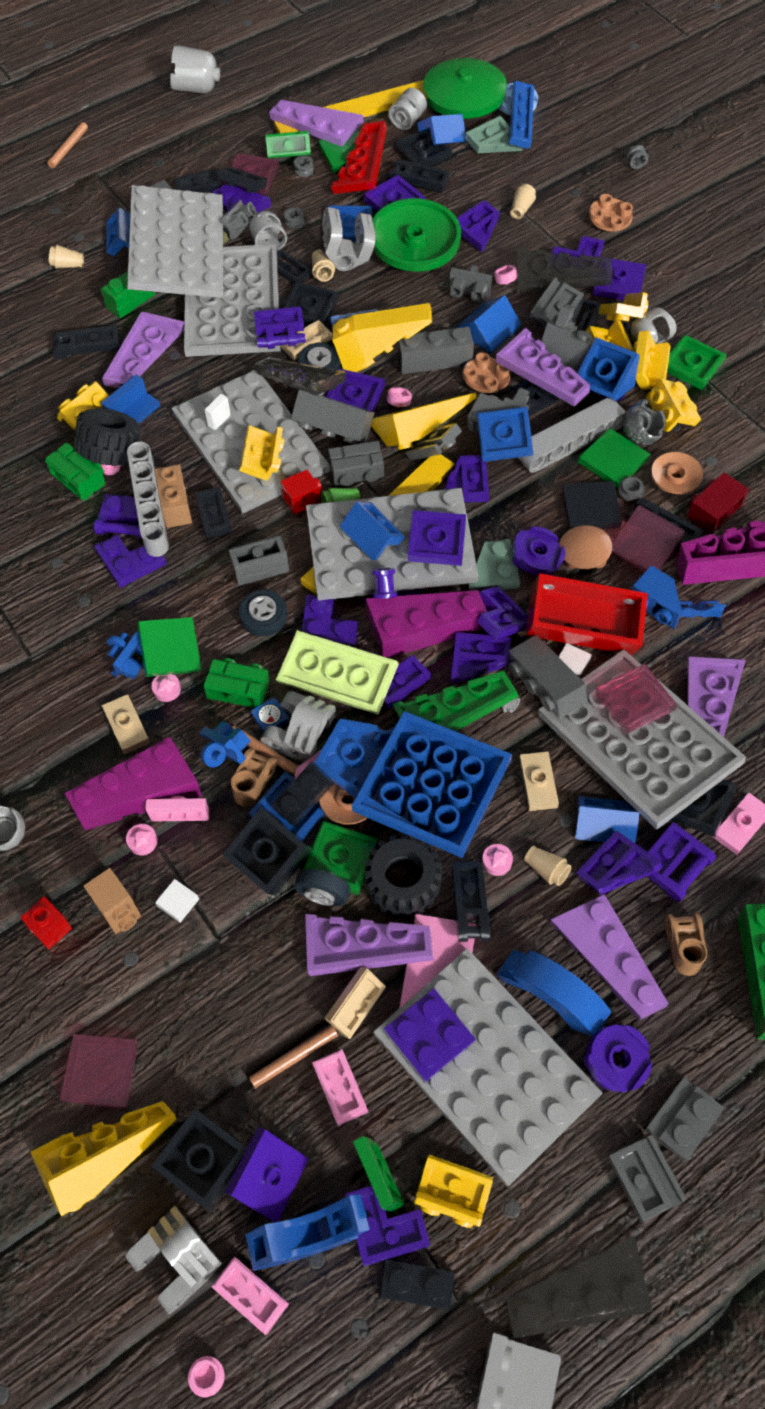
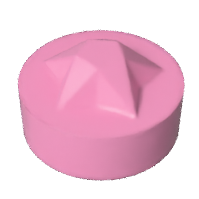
(505, 274)
(399, 397)
(166, 687)
(141, 839)
(497, 859)

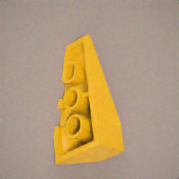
(369, 334)
(412, 425)
(85, 1164)

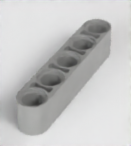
(573, 434)
(147, 499)

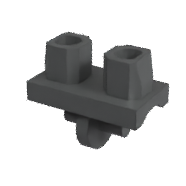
(237, 218)
(471, 283)

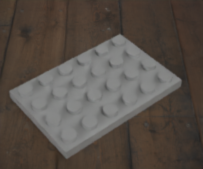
(176, 242)
(228, 322)
(256, 405)
(345, 569)
(655, 766)
(510, 1086)

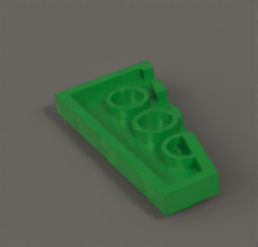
(462, 705)

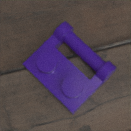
(117, 509)
(671, 850)

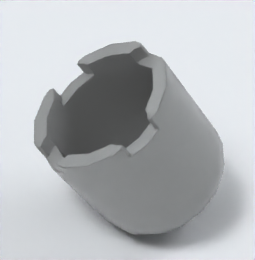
(193, 70)

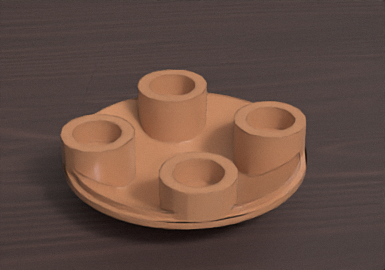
(610, 213)
(485, 374)
(586, 547)

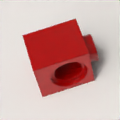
(301, 491)
(46, 923)

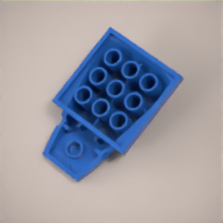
(416, 777)

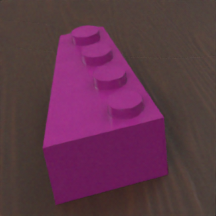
(725, 556)
(422, 620)
(123, 789)

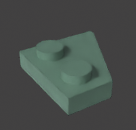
(496, 567)

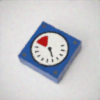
(270, 714)

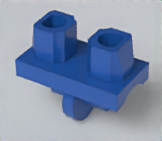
(125, 663)
(224, 743)

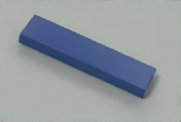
(521, 114)

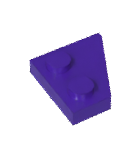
(479, 224)
(478, 655)

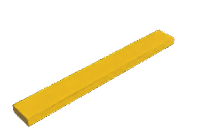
(364, 105)
(423, 479)

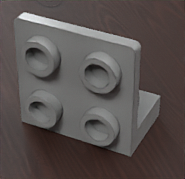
(517, 1376)

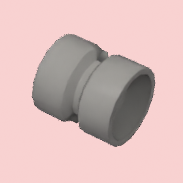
(407, 108)

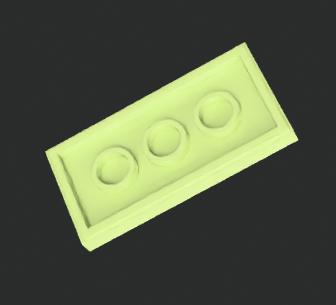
(337, 672)

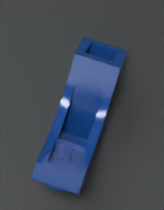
(557, 987)
(308, 1234)

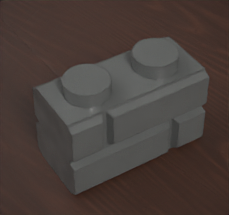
(356, 463)
(259, 560)

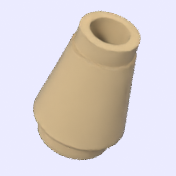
(523, 199)
(65, 258)
(322, 266)
(548, 865)

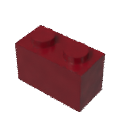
(717, 502)

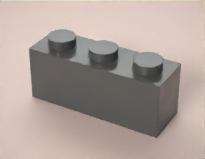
(435, 350)
(332, 417)
(547, 677)

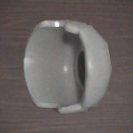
(11, 828)

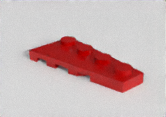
(364, 161)

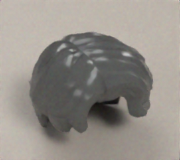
(643, 424)

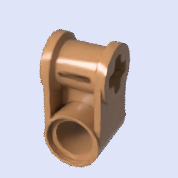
(254, 773)
(686, 937)

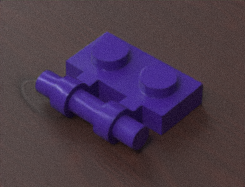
(279, 321)

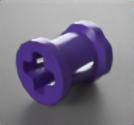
(384, 582)

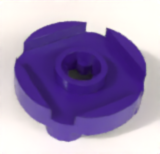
(526, 558)
(636, 1057)

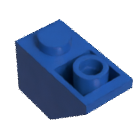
(662, 596)

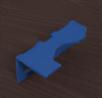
(712, 611)

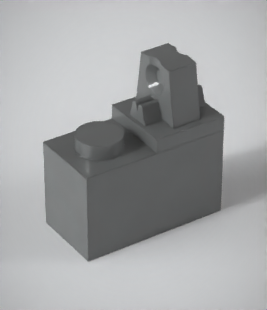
(564, 340)
(491, 403)

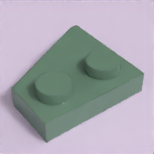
(491, 137)

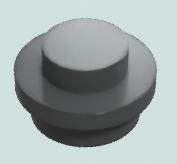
(631, 489)

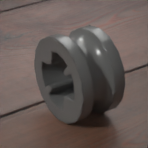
(637, 157)
(303, 166)
(294, 218)

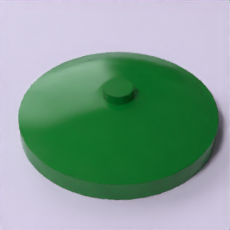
(464, 87)
(416, 234)

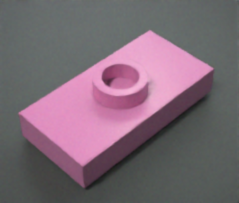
(177, 809)
(741, 824)
(340, 1087)
(250, 1295)

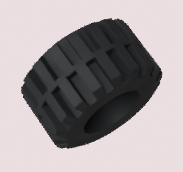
(105, 436)
(403, 853)

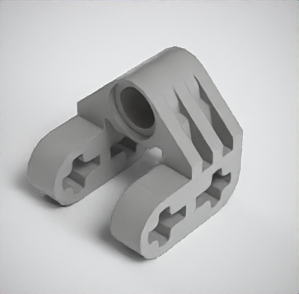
(343, 252)
(304, 729)
(184, 1252)

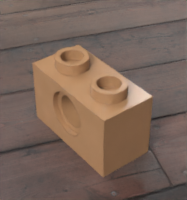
(173, 496)
(113, 901)

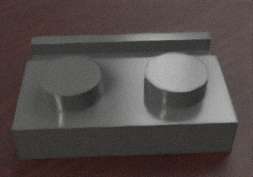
(553, 299)
(432, 443)
(684, 1119)
(646, 1178)

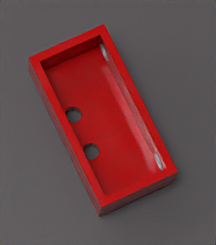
(586, 614)

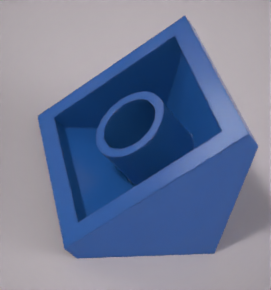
(492, 323)
(609, 369)

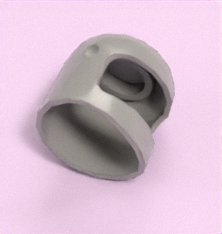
(267, 226)
(646, 323)

